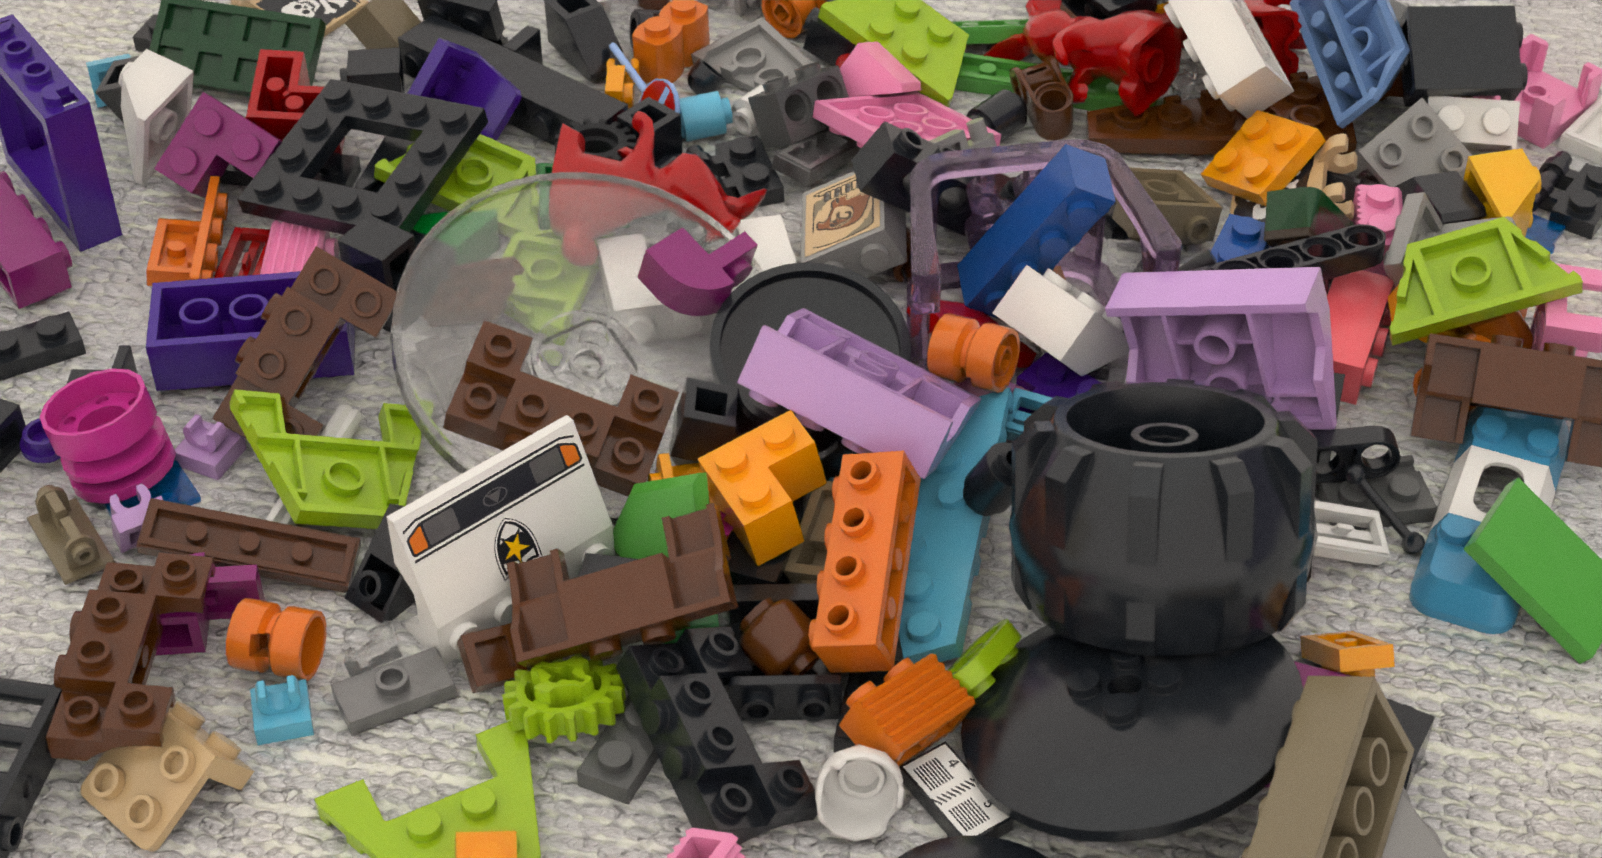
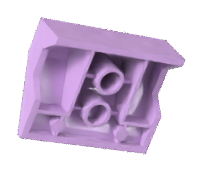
(1234, 333)
(856, 390)

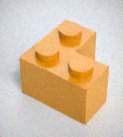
(758, 481)

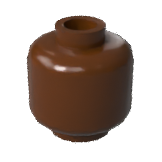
(778, 638)

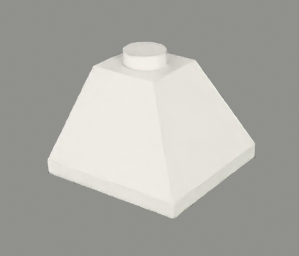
(153, 107)

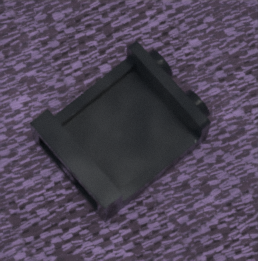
(1462, 52)
(783, 697)

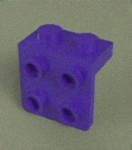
(467, 78)

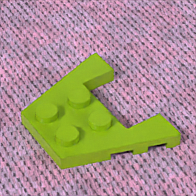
(331, 477)
(430, 831)

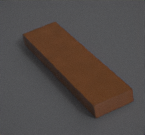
(235, 540)

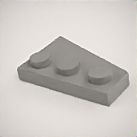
(752, 55)

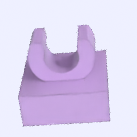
(208, 448)
(129, 521)

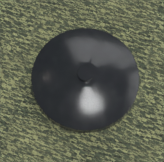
(781, 290)

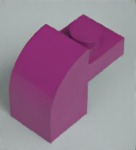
(692, 279)
(189, 630)

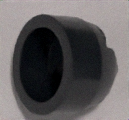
(704, 78)

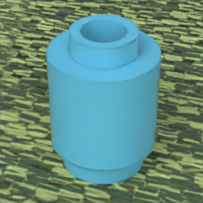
(704, 116)

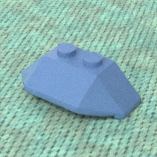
(1353, 50)

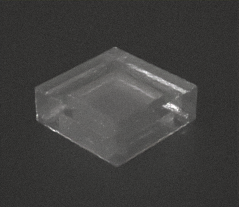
(1122, 256)

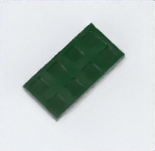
(226, 39)

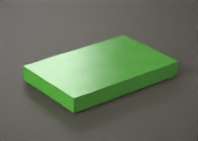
(1542, 568)

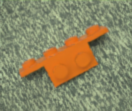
(187, 247)

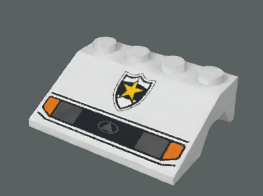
(502, 511)

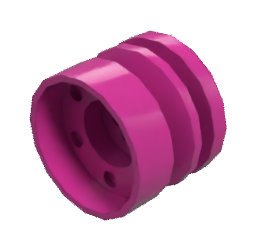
(108, 435)

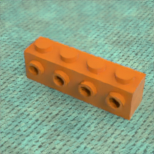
(865, 562)

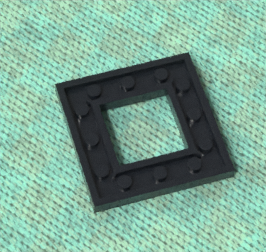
(441, 139)

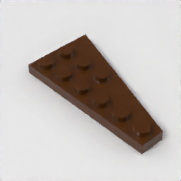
(1206, 124)

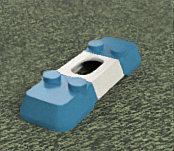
(1447, 579)

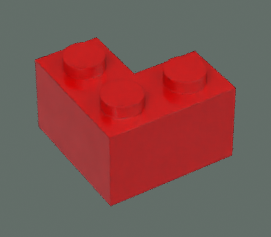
(281, 92)

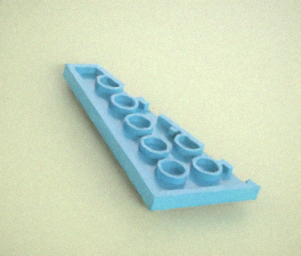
(949, 541)

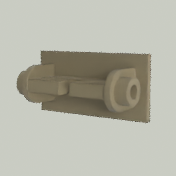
(67, 535)

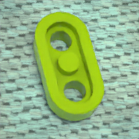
(984, 655)

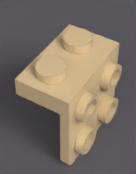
(152, 786)

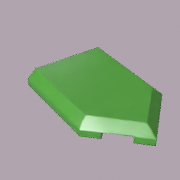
(640, 526)

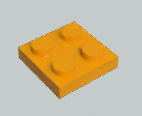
(1262, 157)

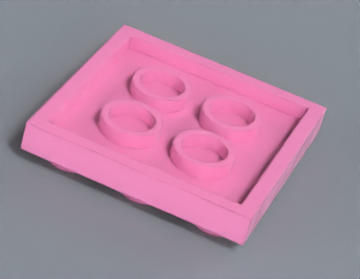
(863, 115)

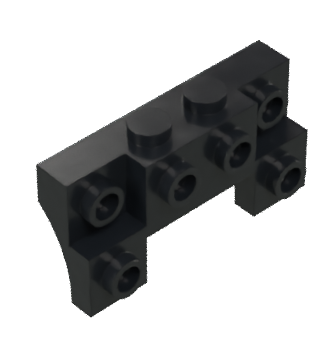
(703, 741)

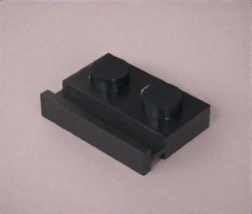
(476, 16)

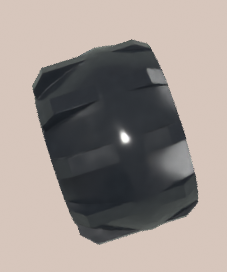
(1163, 517)

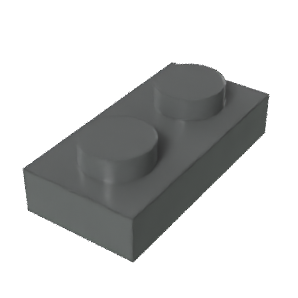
(619, 758)

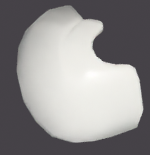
(858, 792)

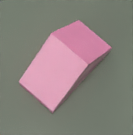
(876, 72)

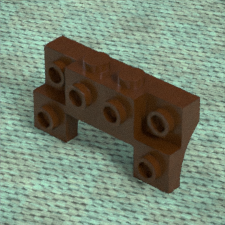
(301, 332)
(1513, 380)
(504, 405)
(624, 602)
(112, 653)

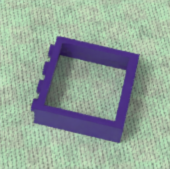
(52, 144)

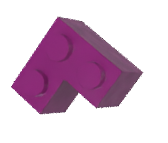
(212, 140)

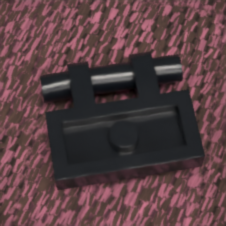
(744, 167)
(1580, 204)

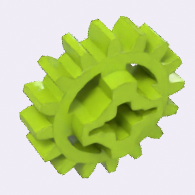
(564, 698)

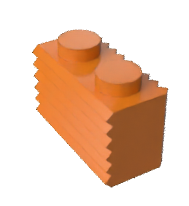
(908, 710)

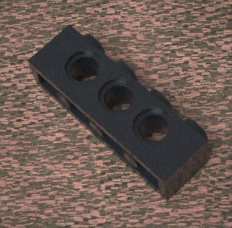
(885, 170)

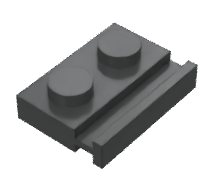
(1401, 490)

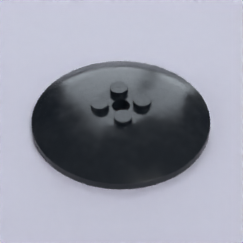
(1095, 764)

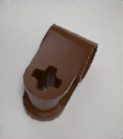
(1046, 98)

